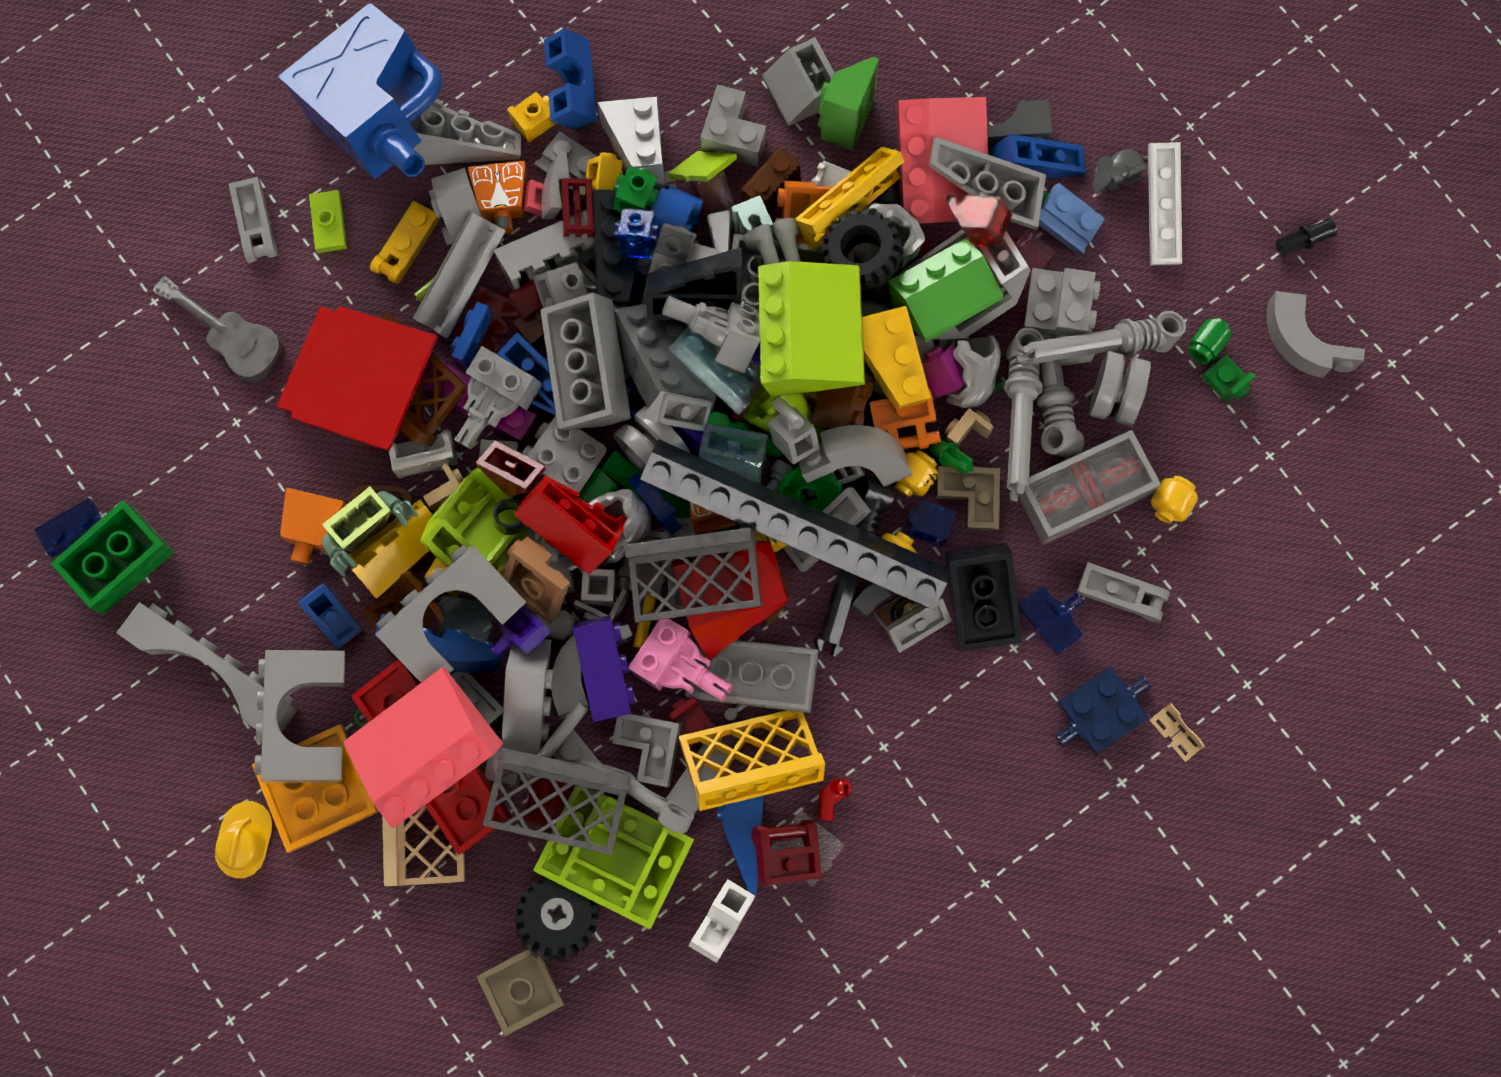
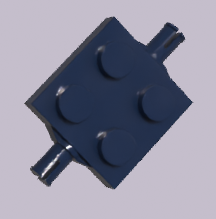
(1103, 711)

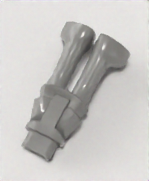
(762, 240)

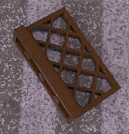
(413, 423)

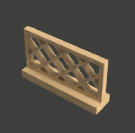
(395, 855)

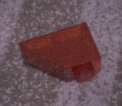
(981, 217)

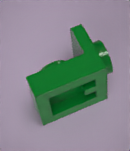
(1228, 379)

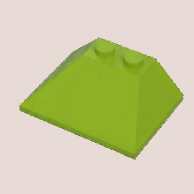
(469, 520)
(635, 875)

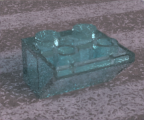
(735, 450)

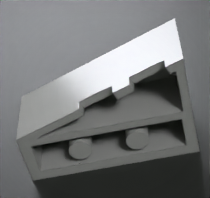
(526, 698)

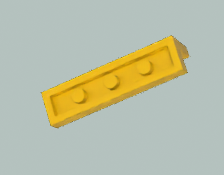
(850, 194)

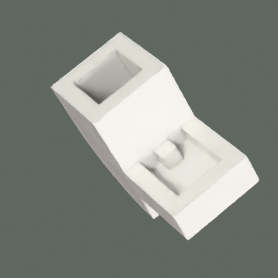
(722, 921)

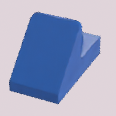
(330, 615)

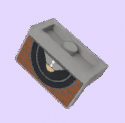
(911, 621)

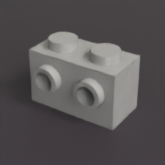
(560, 284)

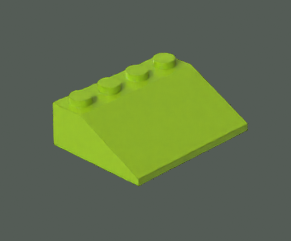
(810, 327)

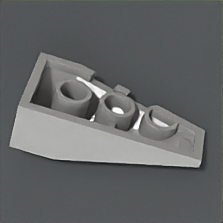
(457, 138)
(990, 176)

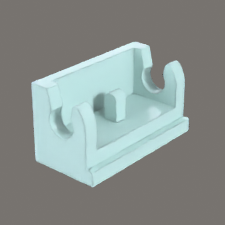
(749, 216)

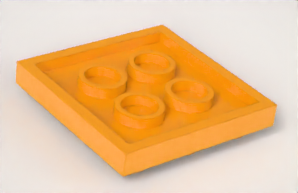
(318, 809)

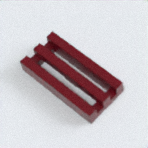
(577, 229)

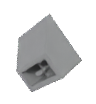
(798, 80)

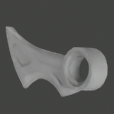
(670, 814)

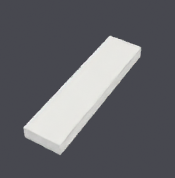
(1165, 203)

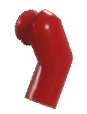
(830, 795)

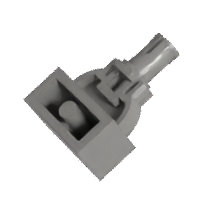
(731, 330)
(494, 393)

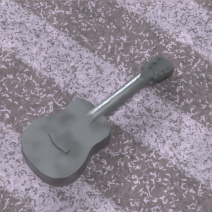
(247, 347)

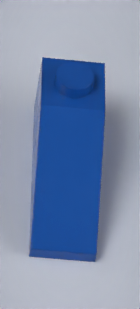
(1042, 155)
(738, 823)

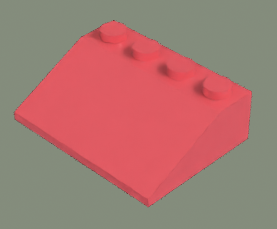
(917, 124)
(420, 747)

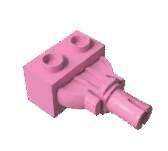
(671, 658)

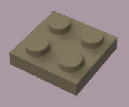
(520, 991)

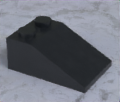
(984, 596)

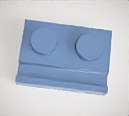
(1069, 219)

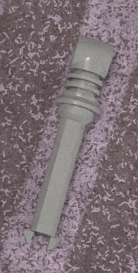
(1125, 338)
(1022, 388)
(1056, 401)

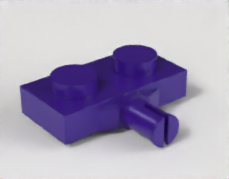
(522, 631)

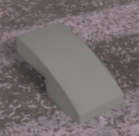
(552, 186)

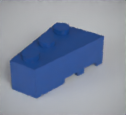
(527, 358)

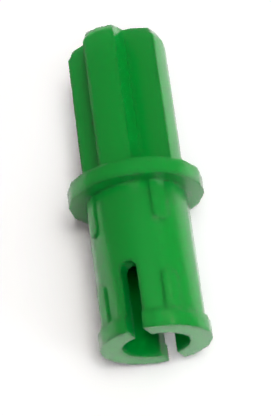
(950, 455)

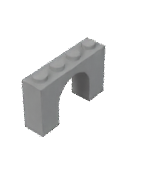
(468, 573)
(283, 674)

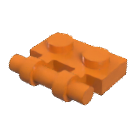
(888, 419)

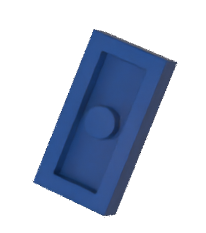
(475, 326)

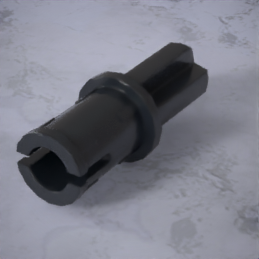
(1306, 237)

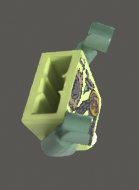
(359, 522)

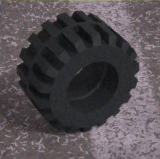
(866, 229)

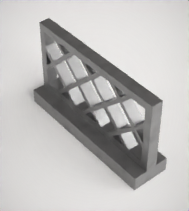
(690, 547)
(563, 772)

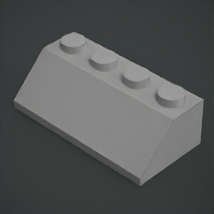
(585, 363)

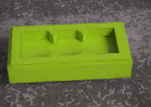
(327, 221)

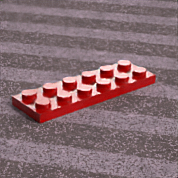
(464, 804)

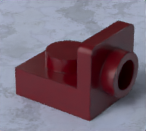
(691, 716)

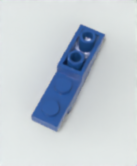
(462, 651)

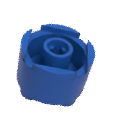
(677, 209)

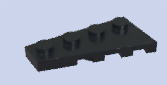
(612, 271)

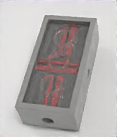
(1088, 487)

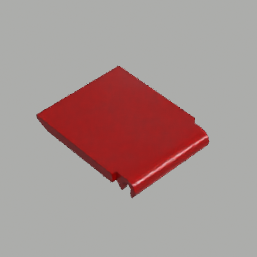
(356, 375)

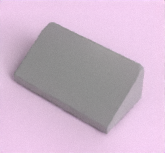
(679, 411)

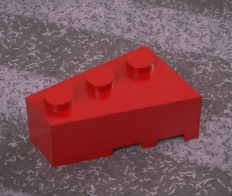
(570, 524)

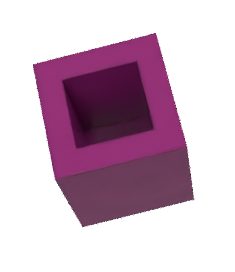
(942, 370)

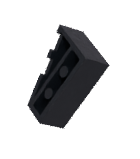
(708, 280)

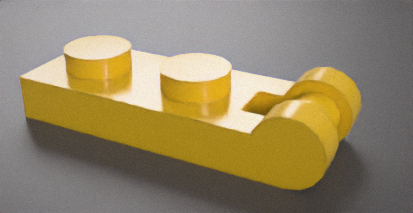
(405, 242)

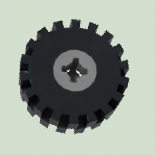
(551, 934)

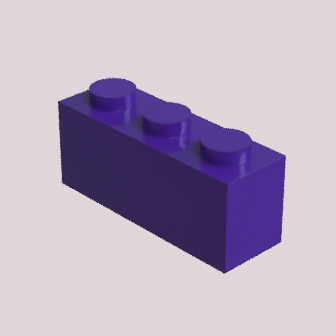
(603, 668)

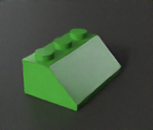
(847, 103)
(945, 289)

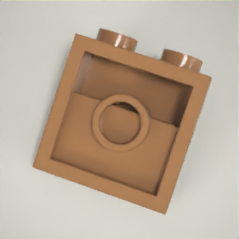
(534, 579)

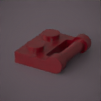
(790, 863)

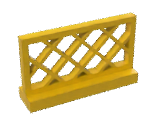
(758, 781)

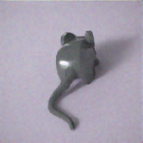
(1120, 168)

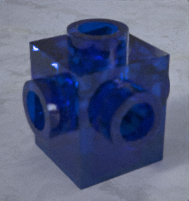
(637, 233)

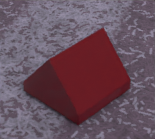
(526, 299)

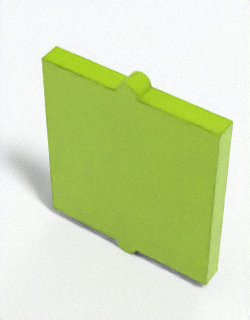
(702, 166)

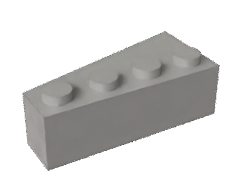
(543, 252)

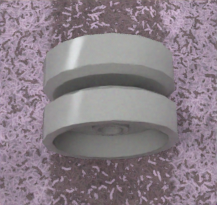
(1124, 390)
(640, 444)

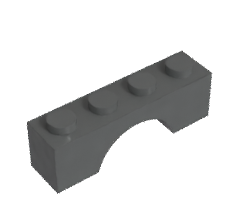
(1028, 120)

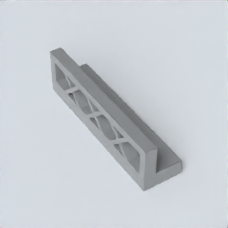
(459, 274)

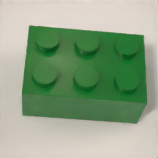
(112, 557)

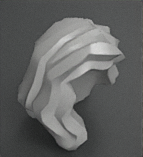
(907, 227)
(980, 362)
(636, 526)

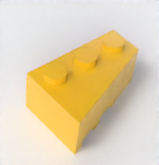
(894, 357)

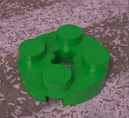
(826, 488)

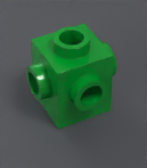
(635, 189)

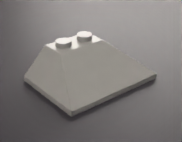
(1009, 271)

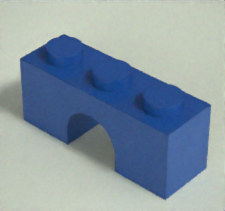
(571, 58)

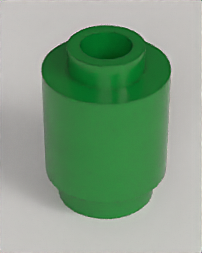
(1209, 340)

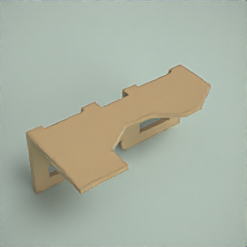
(1172, 728)

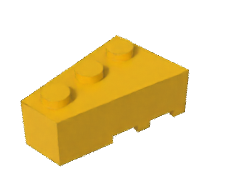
(391, 551)

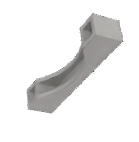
(156, 635)

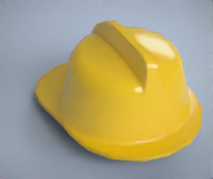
(243, 839)

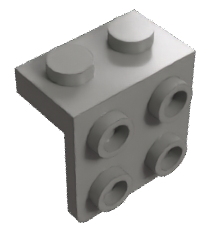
(566, 454)

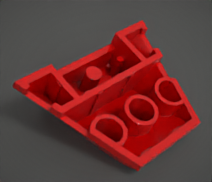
(720, 629)

